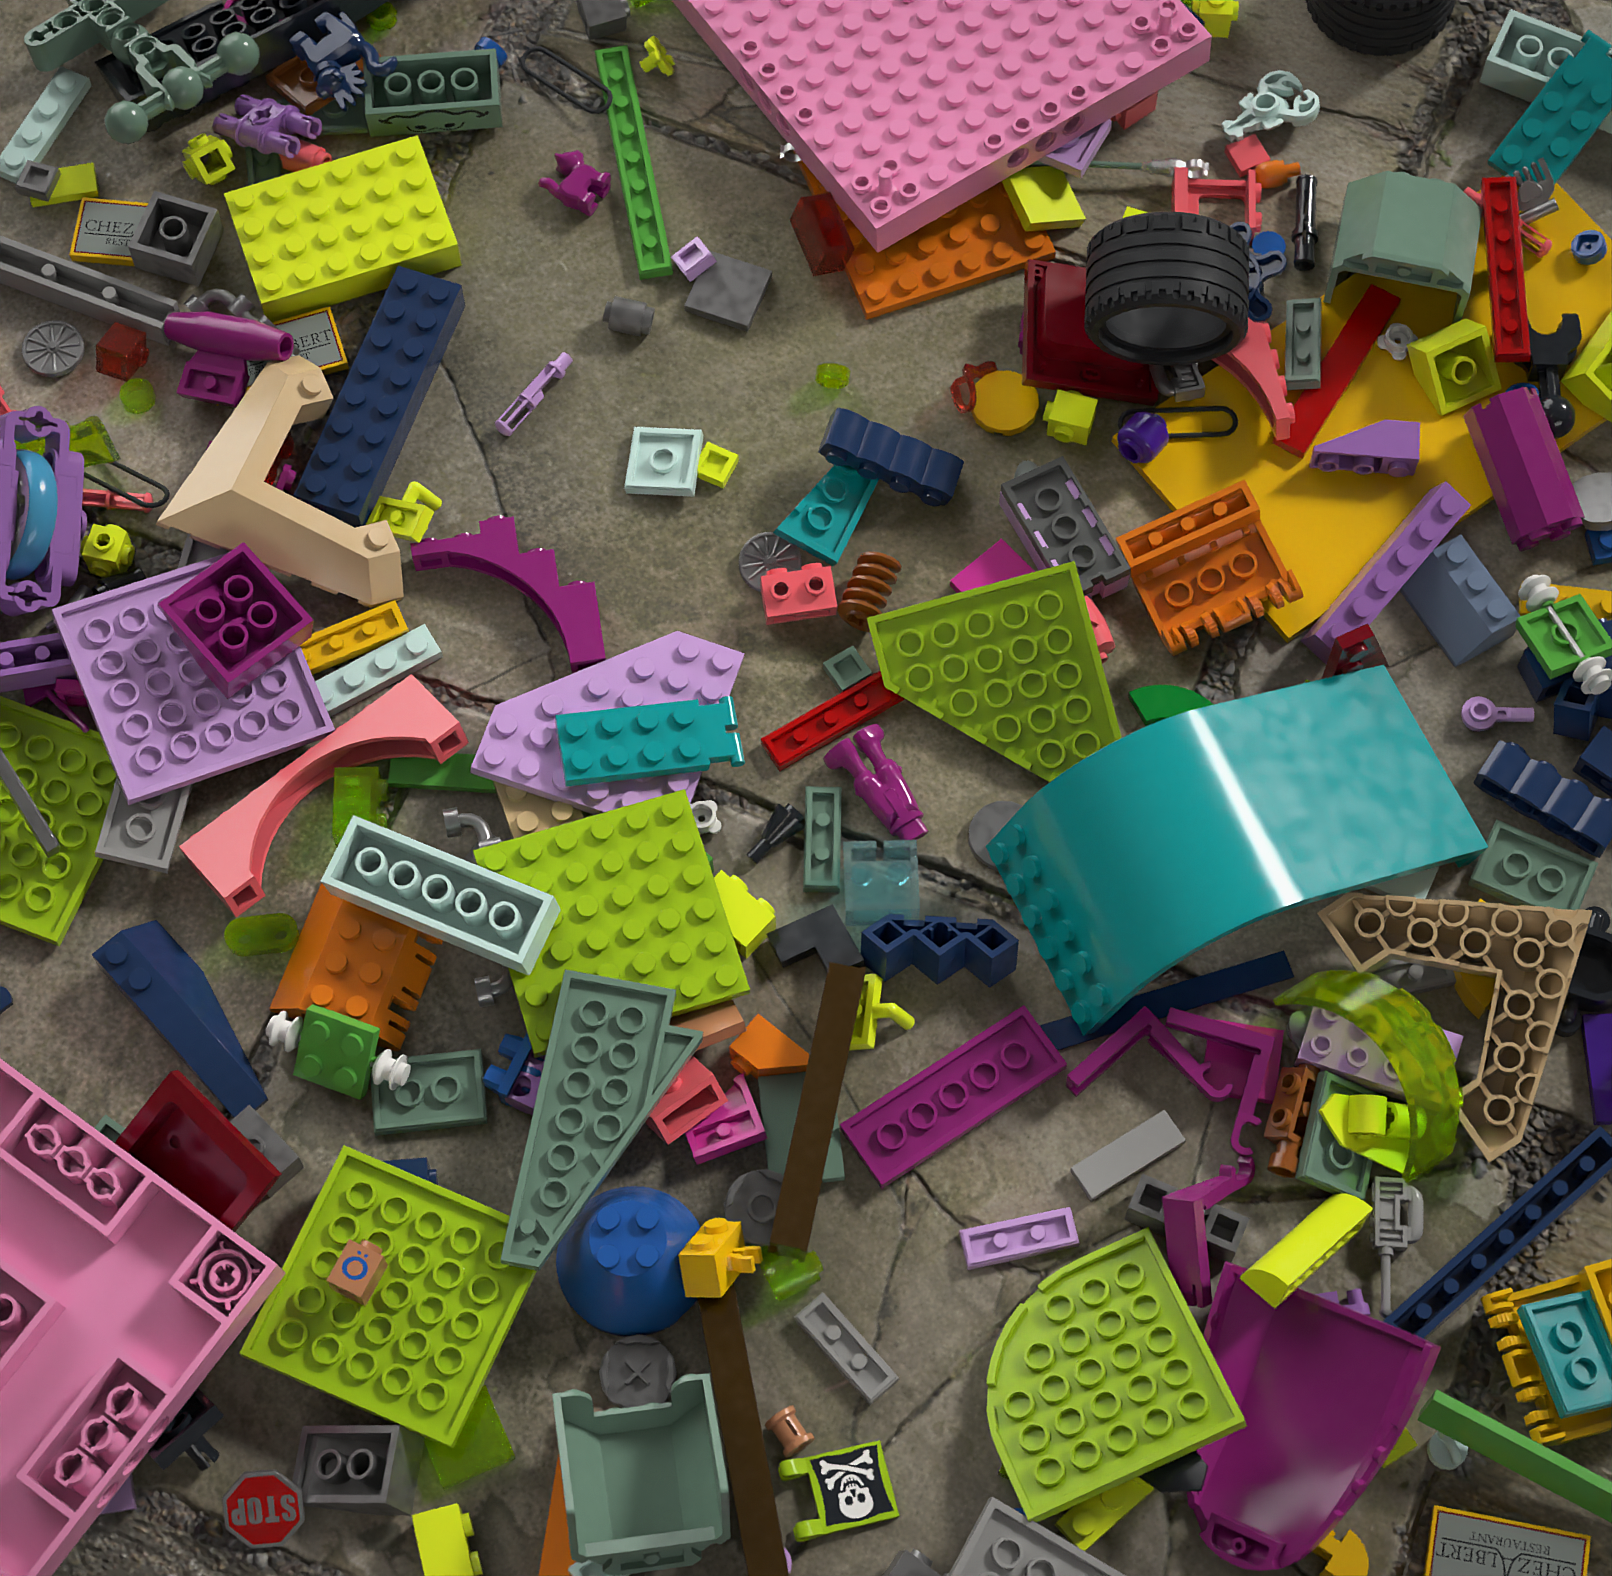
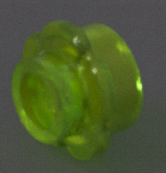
(385, 10)

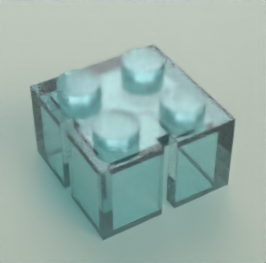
(883, 886)

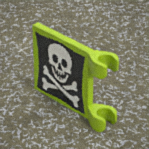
(847, 1487)

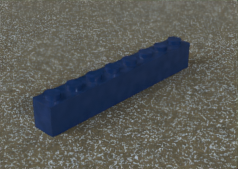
(1506, 1237)

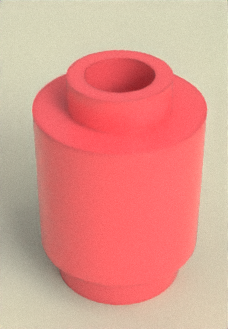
(308, 156)

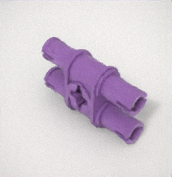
(267, 126)

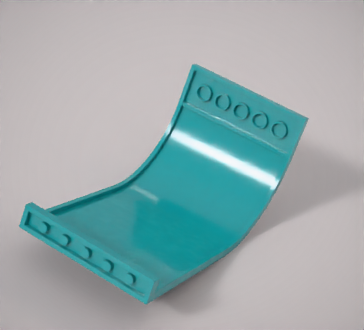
(1223, 826)

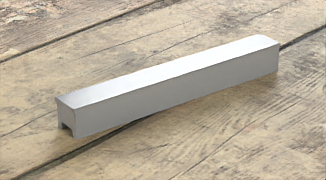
(84, 289)

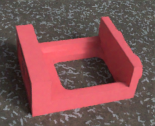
(1188, 192)

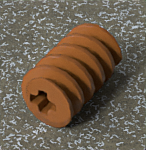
(868, 588)

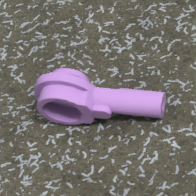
(1481, 714)

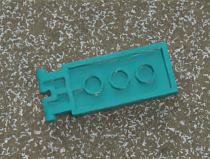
(1561, 114)
(647, 741)

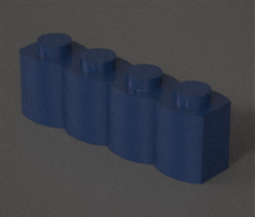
(889, 456)
(1545, 796)

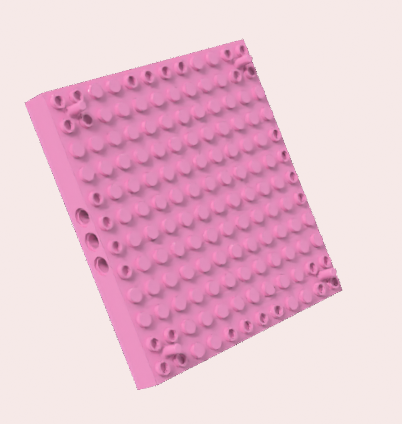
(941, 98)
(106, 1318)

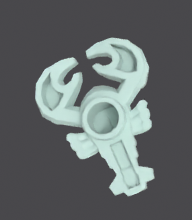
(1270, 109)

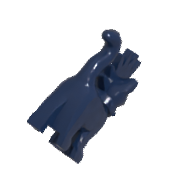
(336, 56)

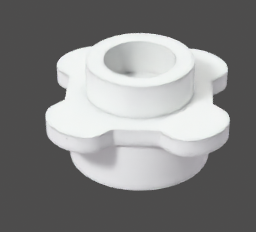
(1396, 332)
(708, 810)

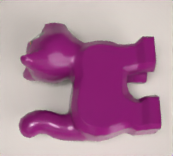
(579, 185)

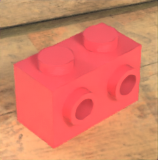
(798, 594)

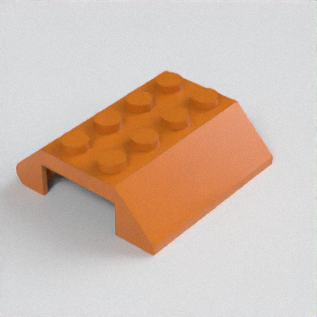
(1207, 567)
(356, 967)

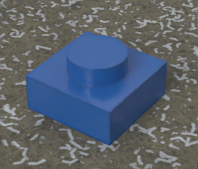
(1599, 546)

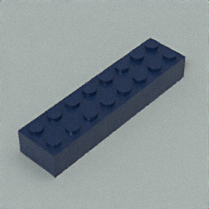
(381, 396)

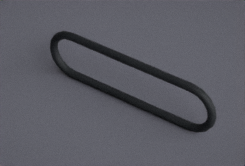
(559, 91)
(1187, 409)
(126, 495)

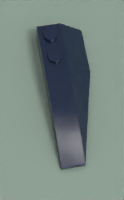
(182, 1009)

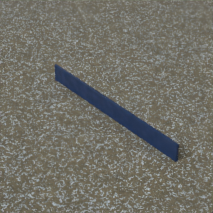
(1181, 996)

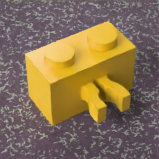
(716, 1258)

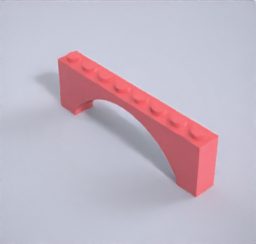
(398, 724)

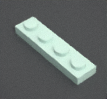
(44, 122)
(378, 669)

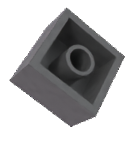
(176, 238)

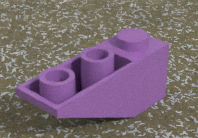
(1378, 448)

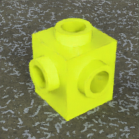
(218, 163)
(107, 550)

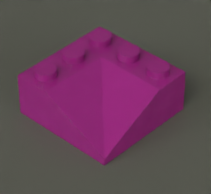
(236, 619)

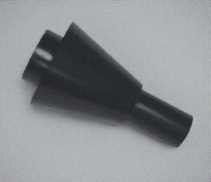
(780, 827)

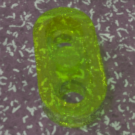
(262, 932)

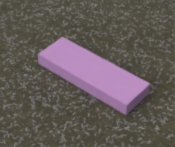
(1018, 1238)

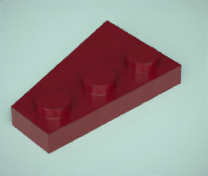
(1354, 652)

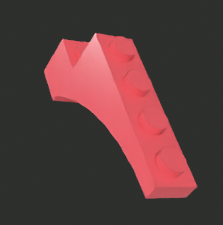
(1256, 369)

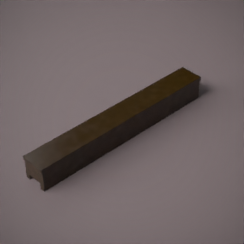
(816, 1112)
(742, 1436)

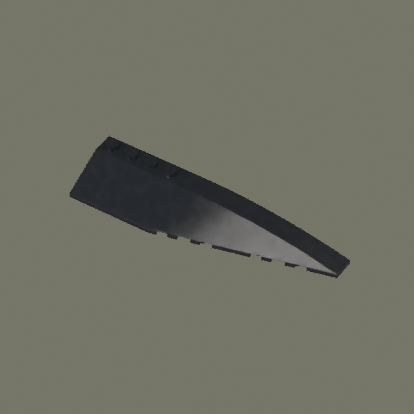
(205, 28)

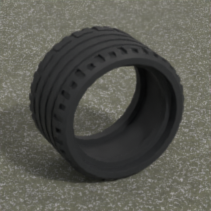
(1381, 25)
(1167, 288)

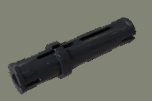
(1304, 253)

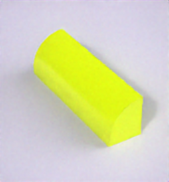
(1306, 1247)

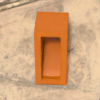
(766, 1051)

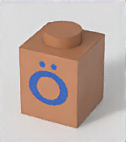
(358, 1271)

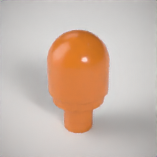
(1275, 173)

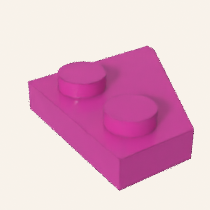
(728, 1127)

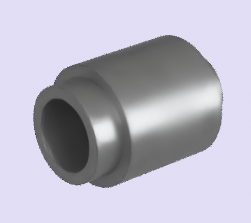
(628, 316)

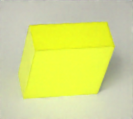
(716, 464)

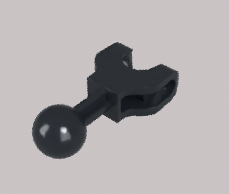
(1548, 365)

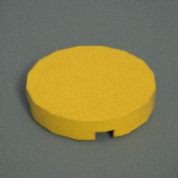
(1004, 403)

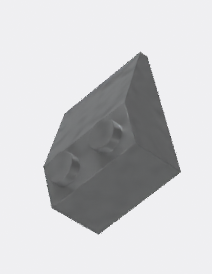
(359, 1468)

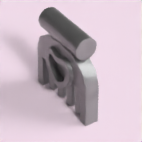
(1534, 196)

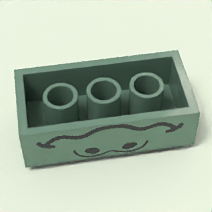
(435, 93)

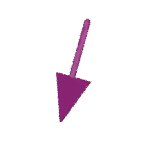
(36, 694)

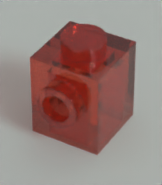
(121, 352)

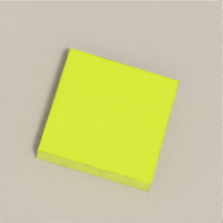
(1043, 199)

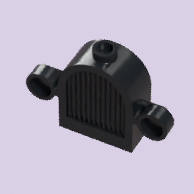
(1592, 977)

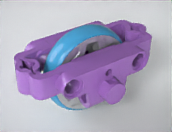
(38, 511)

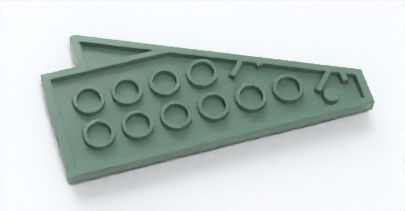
(598, 1085)

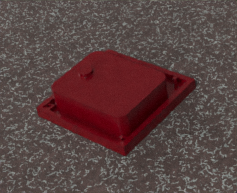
(1057, 347)
(199, 1151)

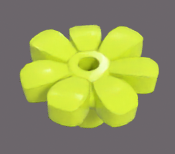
(657, 57)

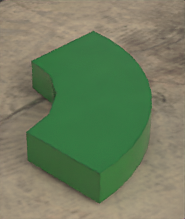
(1164, 701)

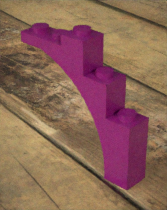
(534, 573)

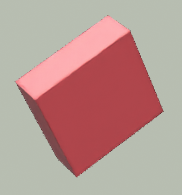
(1246, 154)

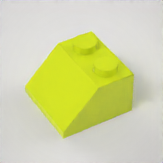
(1455, 365)

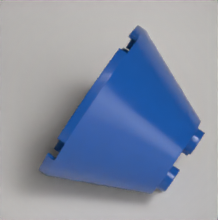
(624, 1263)

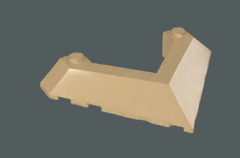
(231, 503)
(1520, 946)

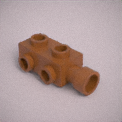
(1289, 1117)

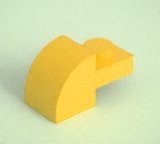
(1344, 1556)

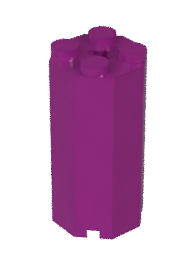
(1524, 468)

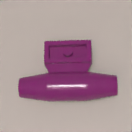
(223, 347)

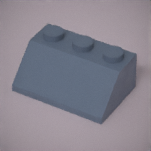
(1460, 602)

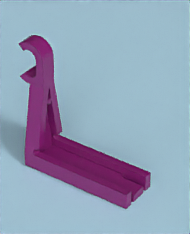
(1139, 1026)
(1238, 1038)
(1187, 1231)

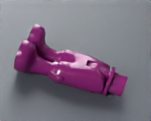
(886, 790)

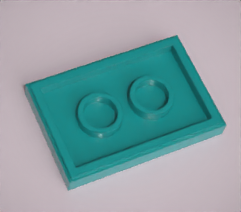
(1571, 1351)

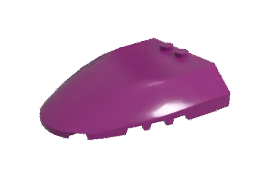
(1321, 1415)

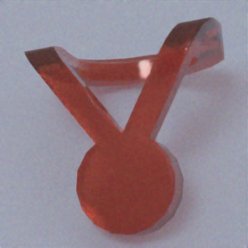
(969, 373)

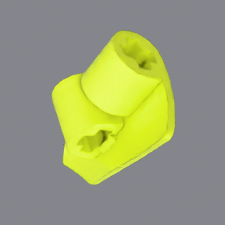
(1370, 1127)

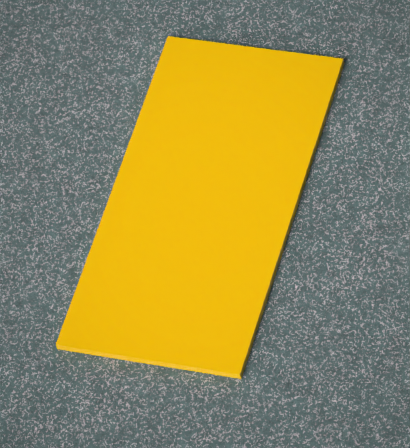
(1339, 519)

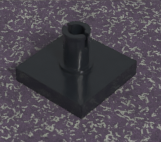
(187, 1432)

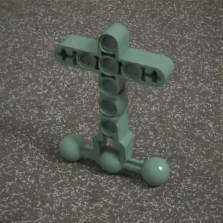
(112, 26)

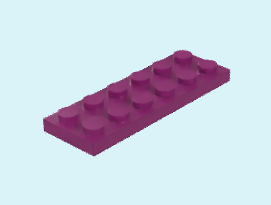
(952, 1096)

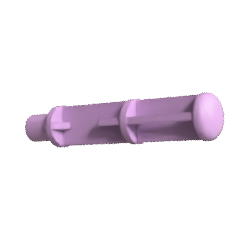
(533, 393)

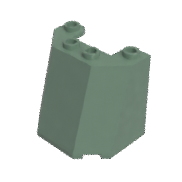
(1408, 233)
(643, 1480)

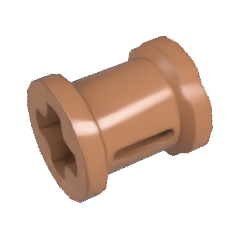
(789, 1431)

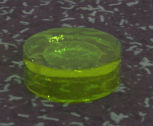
(832, 375)
(137, 396)

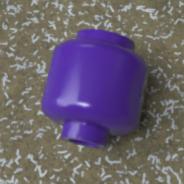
(1142, 437)

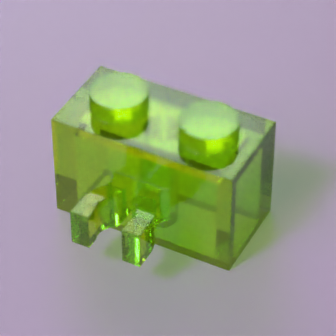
(357, 793)

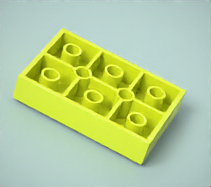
(342, 228)

